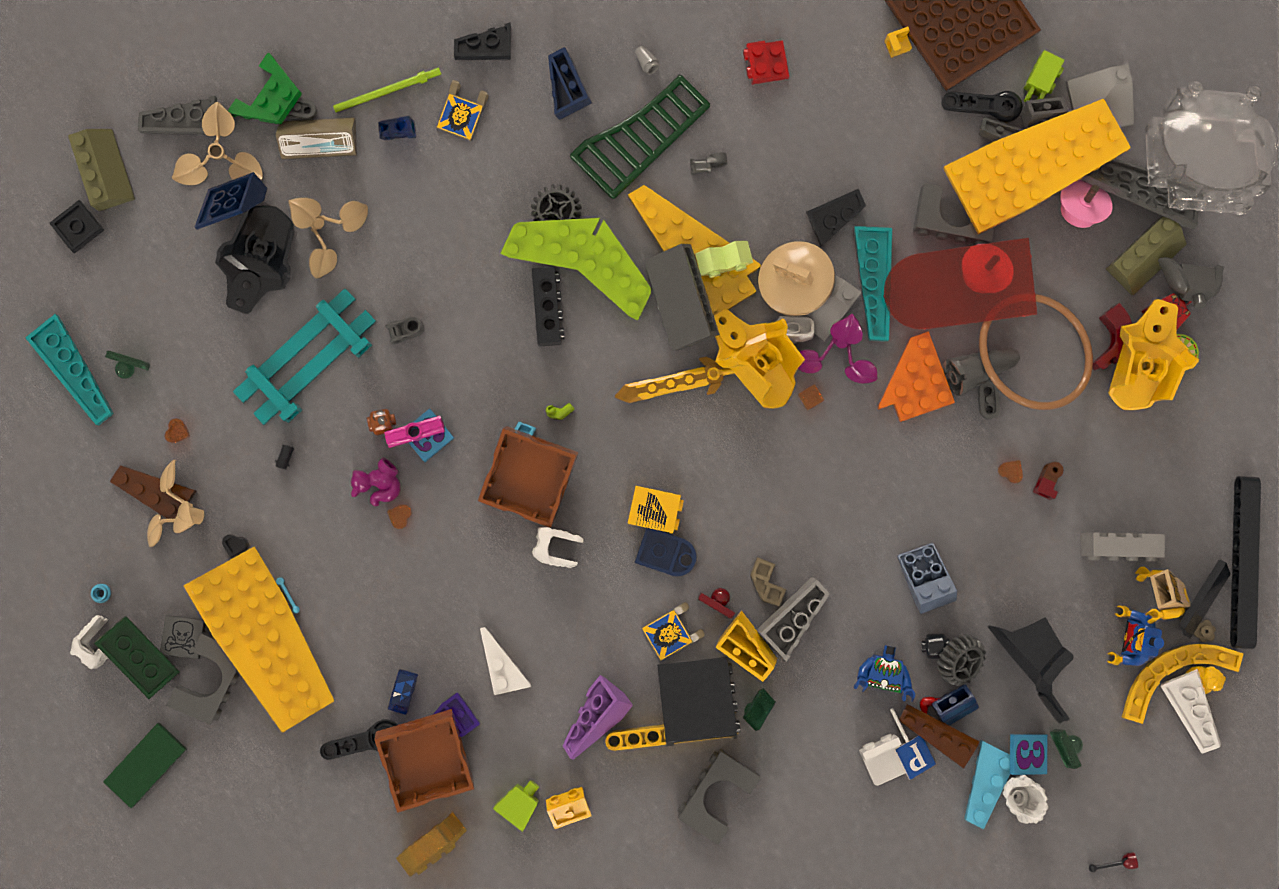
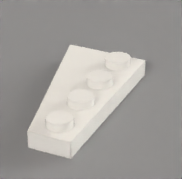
(1192, 707)

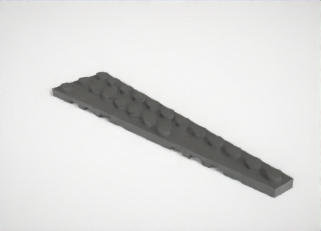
(1116, 177)

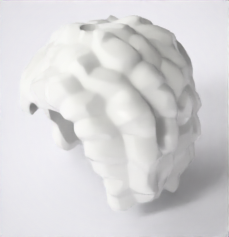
(1025, 799)

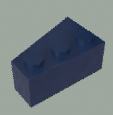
(567, 85)

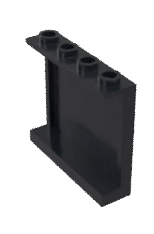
(698, 700)

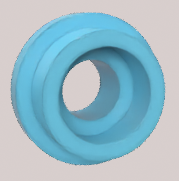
(95, 593)

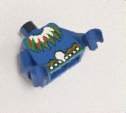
(886, 674)

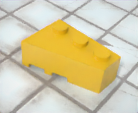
(747, 647)

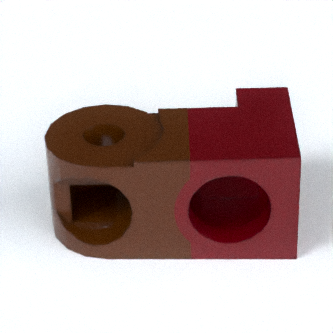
(1048, 479)

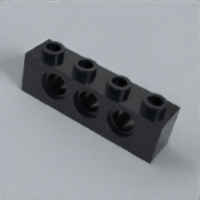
(540, 277)

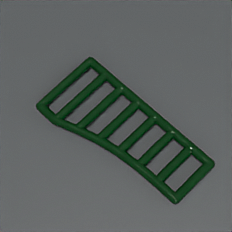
(624, 126)

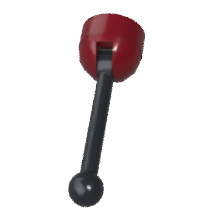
(1128, 861)

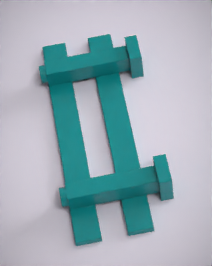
(280, 399)

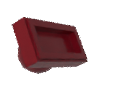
(719, 599)

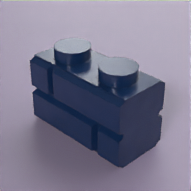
(955, 705)

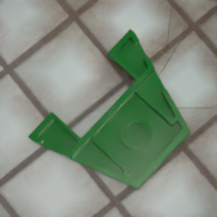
(275, 98)

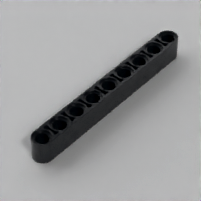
(1245, 562)

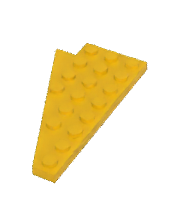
(675, 227)

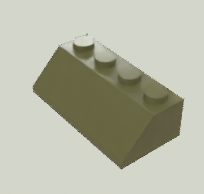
(101, 168)
(1141, 258)

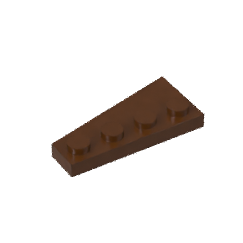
(147, 490)

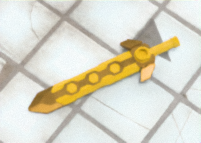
(681, 381)

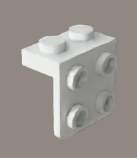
(882, 759)

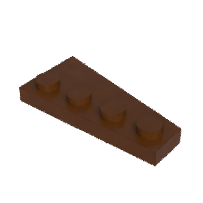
(943, 737)

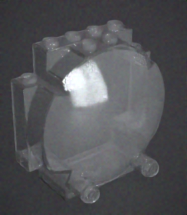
(1211, 150)

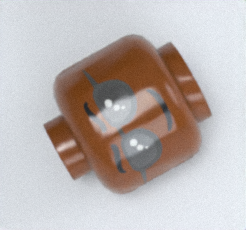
(381, 421)

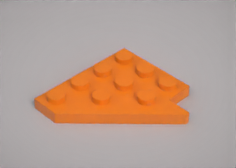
(917, 381)

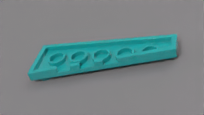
(874, 264)

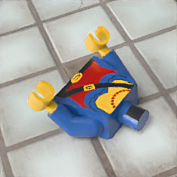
(1140, 639)

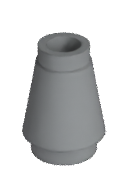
(647, 60)

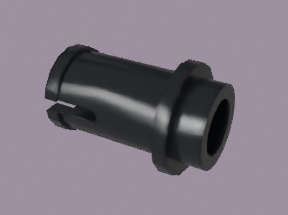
(284, 457)

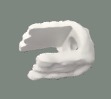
(541, 551)
(81, 647)

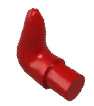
(925, 702)

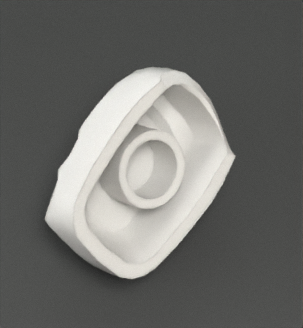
(799, 328)

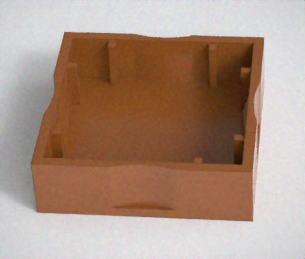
(528, 476)
(424, 760)

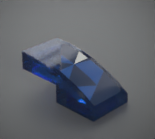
(402, 691)

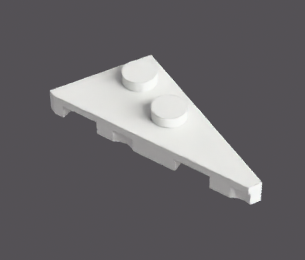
(503, 672)

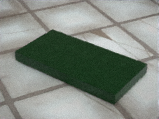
(137, 657)
(145, 765)

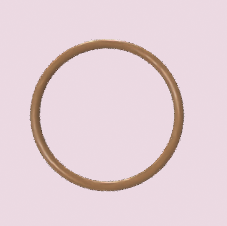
(1034, 404)

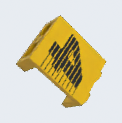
(655, 509)

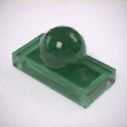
(126, 364)
(758, 710)
(1067, 747)

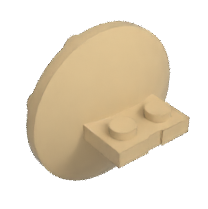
(796, 278)

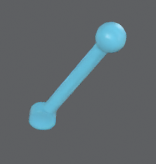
(280, 581)

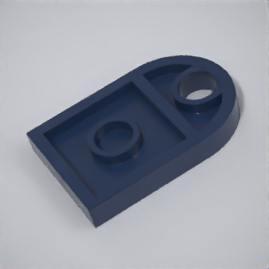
(664, 553)

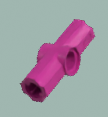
(426, 429)

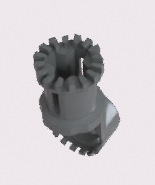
(704, 165)

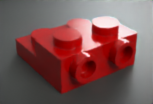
(766, 61)

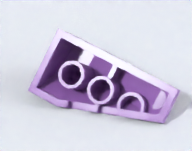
(601, 712)

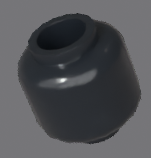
(934, 645)

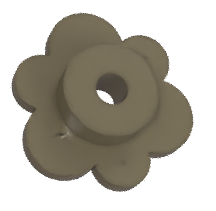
(1200, 631)

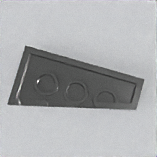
(175, 119)

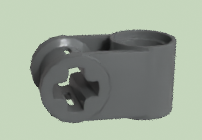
(401, 331)

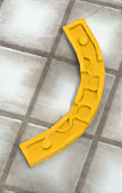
(1167, 663)

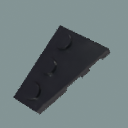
(489, 45)
(833, 215)

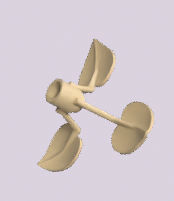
(217, 123)
(306, 213)
(186, 515)

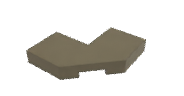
(767, 591)

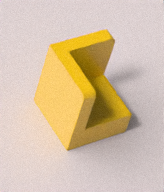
(898, 42)

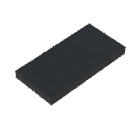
(1204, 598)

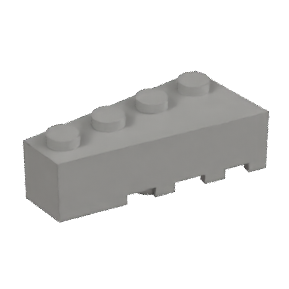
(1123, 545)
(791, 620)

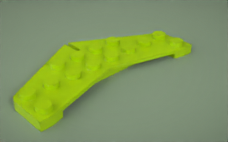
(574, 246)

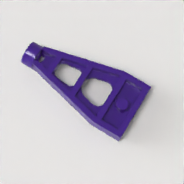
(463, 715)

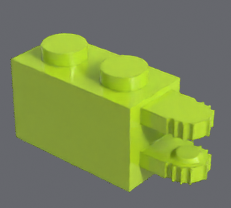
(1043, 75)

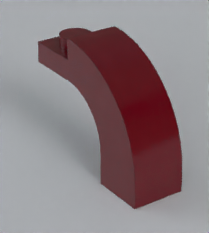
(1113, 320)

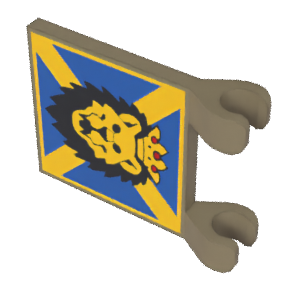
(461, 115)
(669, 634)

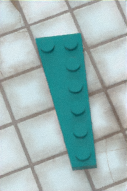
(63, 358)

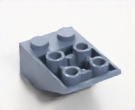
(927, 578)

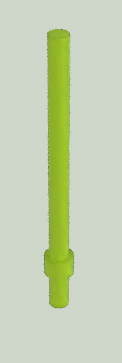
(420, 77)

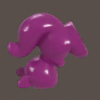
(382, 478)

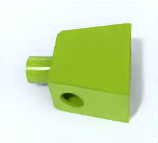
(518, 804)

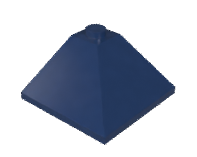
(231, 199)

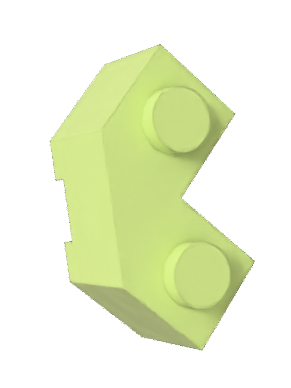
(724, 259)

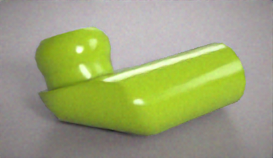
(559, 413)

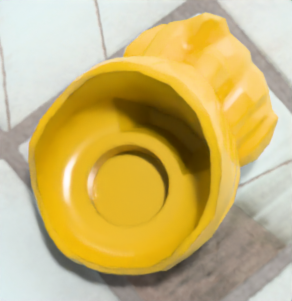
(1211, 678)

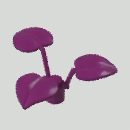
(844, 333)

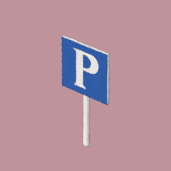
(914, 753)

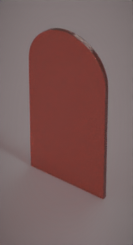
(962, 285)

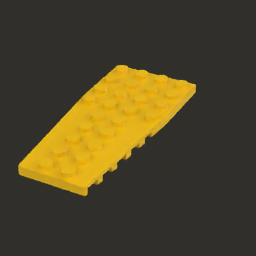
(1034, 164)
(261, 637)

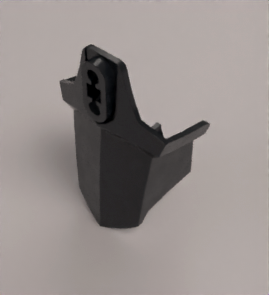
(256, 256)
(1040, 657)

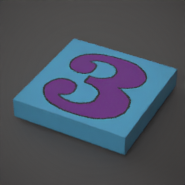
(430, 445)
(1028, 754)

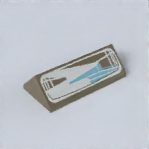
(317, 138)

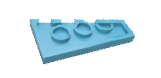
(987, 783)

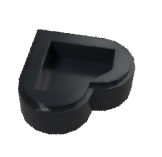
(234, 545)

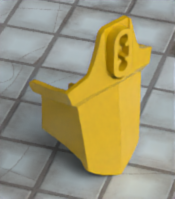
(759, 357)
(1150, 360)

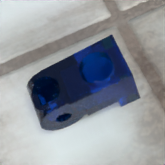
(397, 128)

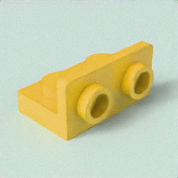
(568, 807)

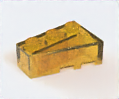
(431, 845)

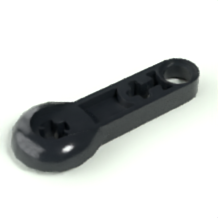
(987, 104)
(360, 741)

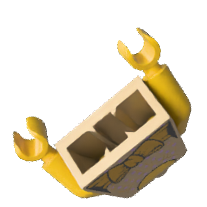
(1169, 594)

